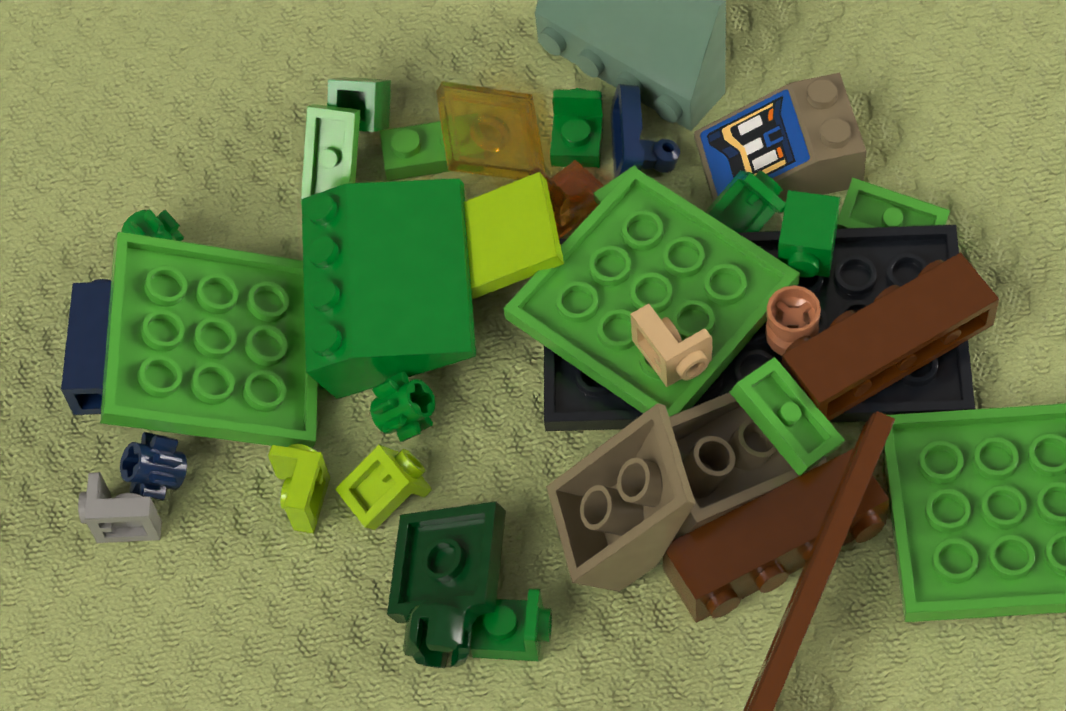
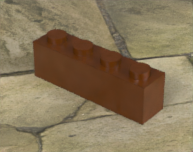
(892, 335)
(764, 540)

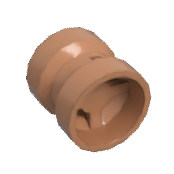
(789, 309)

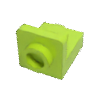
(304, 483)
(382, 485)

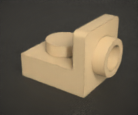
(664, 348)

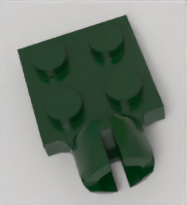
(445, 578)

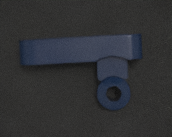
(626, 132)

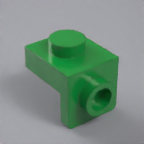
(747, 202)

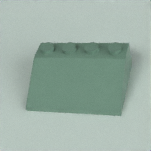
(661, 45)

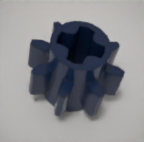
(153, 466)

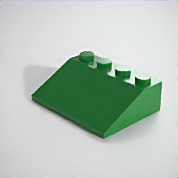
(385, 282)

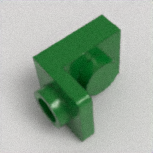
(577, 127)
(513, 629)

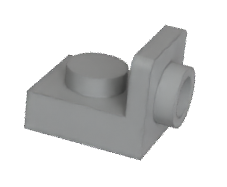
(119, 518)

